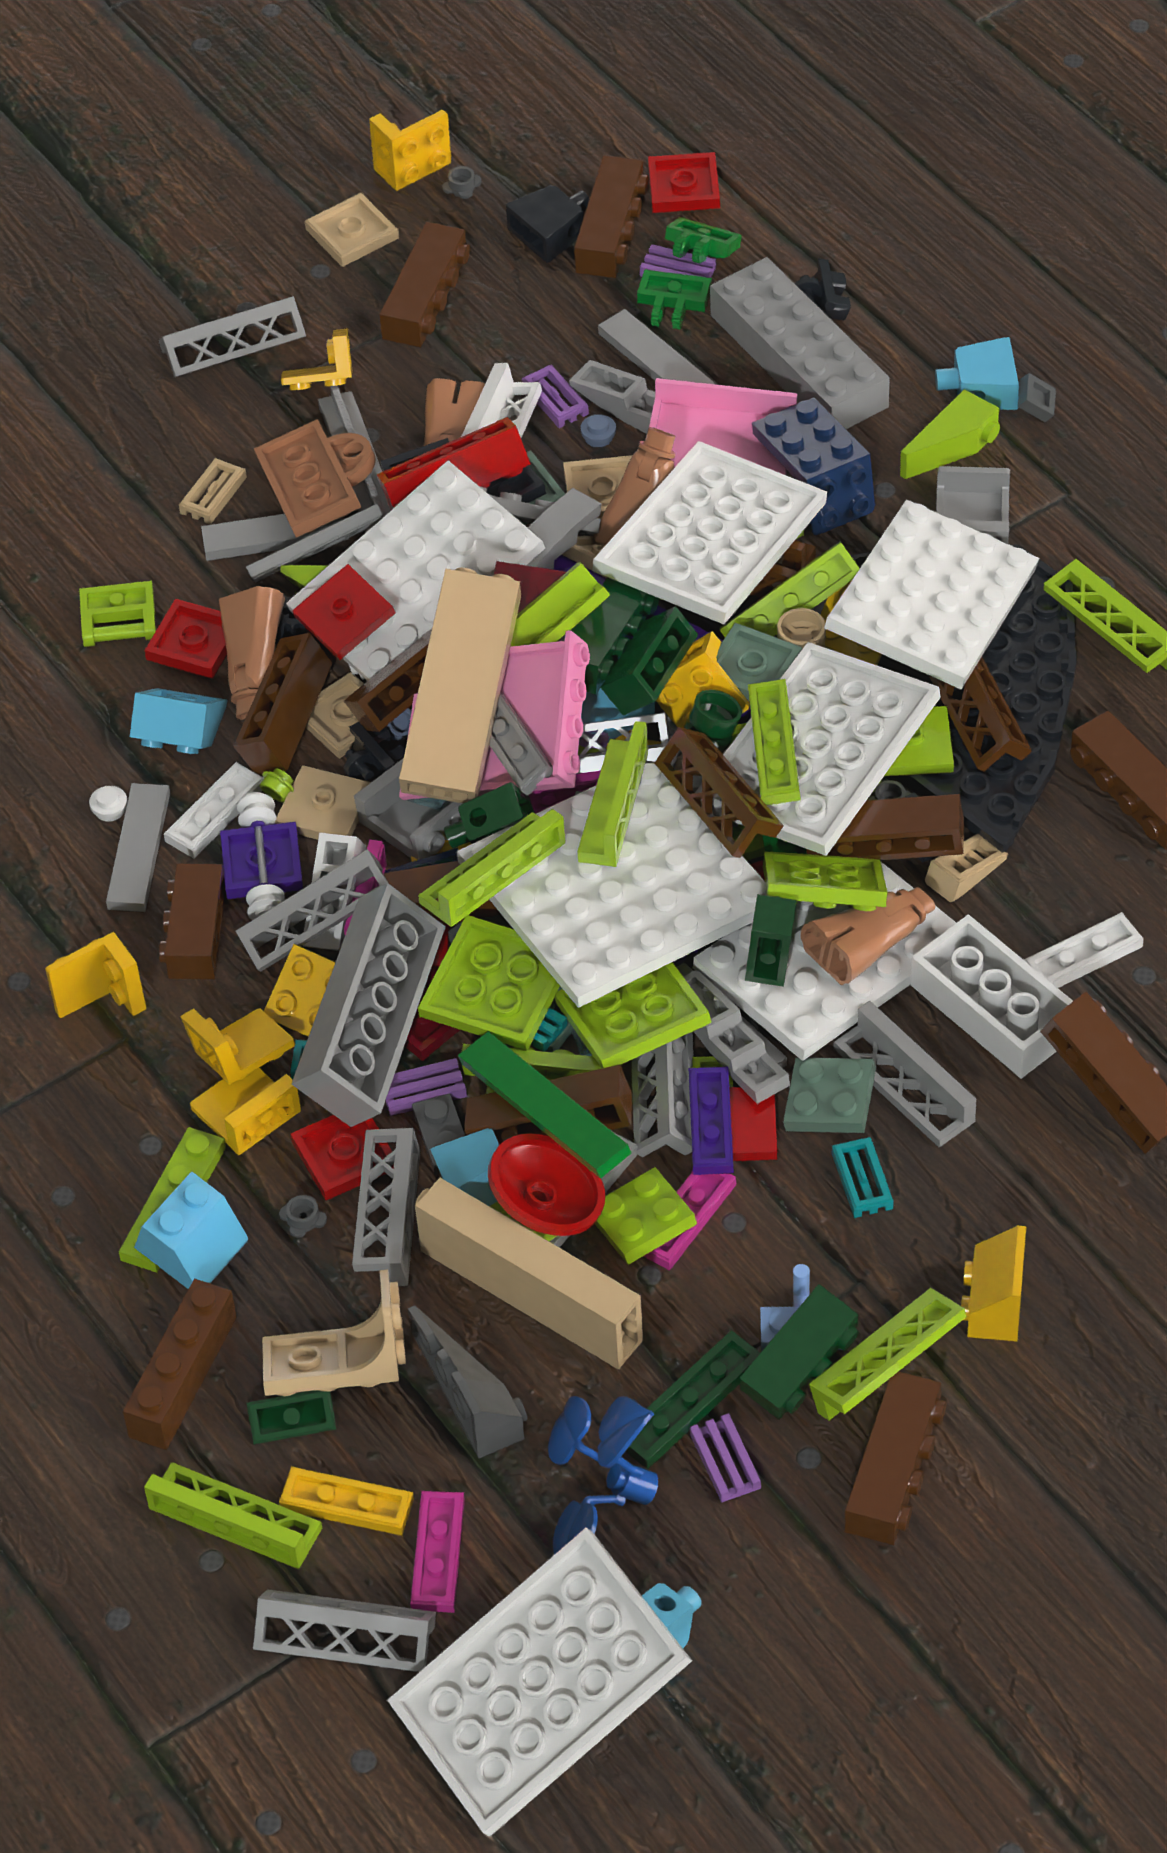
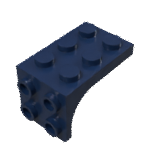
(821, 455)

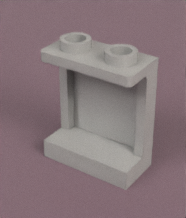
(976, 498)
(404, 824)

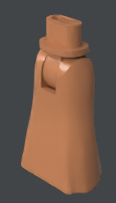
(446, 410)
(642, 476)
(250, 633)
(855, 939)

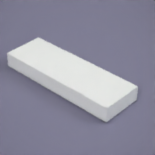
(212, 810)
(1087, 950)

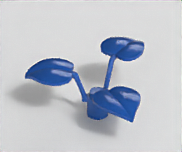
(617, 1431)

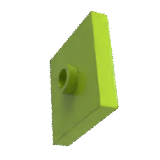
(928, 748)

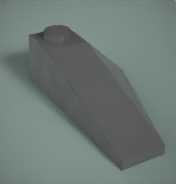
(475, 1395)

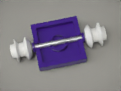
(261, 856)

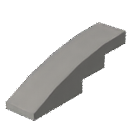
(616, 393)
(560, 525)
(736, 1044)

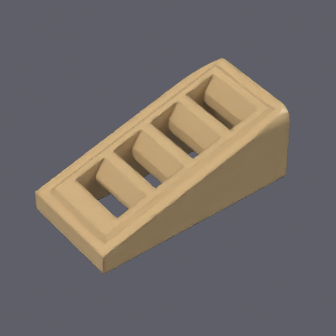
(957, 874)

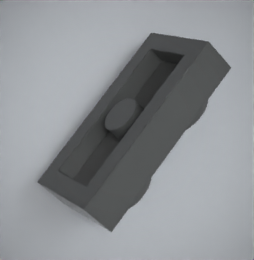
(437, 1123)

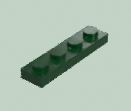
(692, 1397)

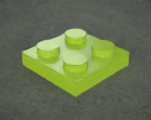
(643, 1216)

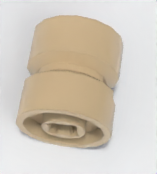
(802, 626)

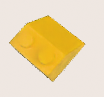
(995, 1286)

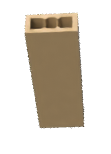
(460, 686)
(529, 1273)

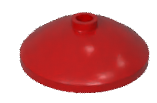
(545, 1186)

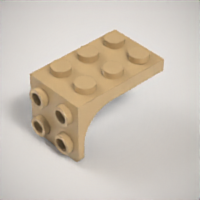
(339, 1357)

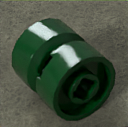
(715, 716)

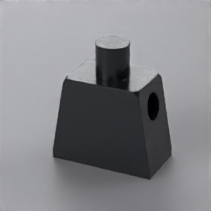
(547, 220)

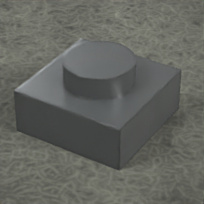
(1036, 397)

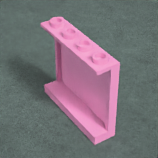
(717, 417)
(547, 694)

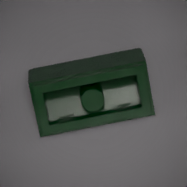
(291, 1416)

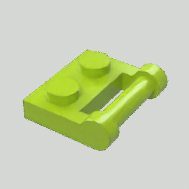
(115, 604)

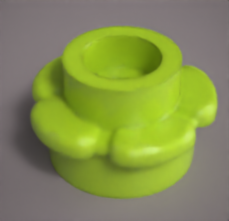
(276, 784)

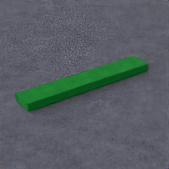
(545, 1104)

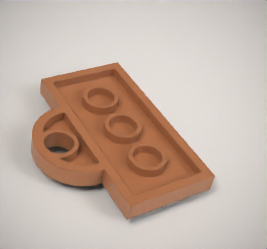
(315, 474)

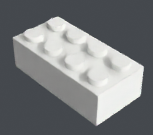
(989, 993)

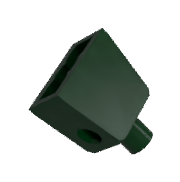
(489, 814)

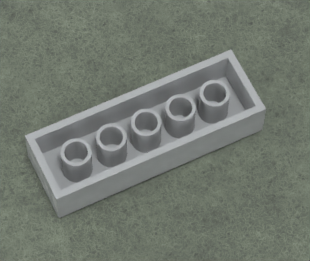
(798, 343)
(369, 1005)

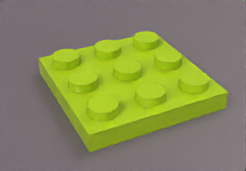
(825, 880)
(490, 985)
(636, 1016)

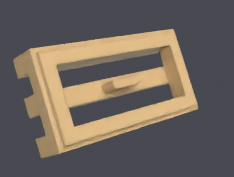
(218, 492)

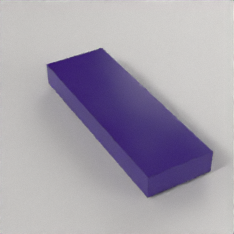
(710, 1120)

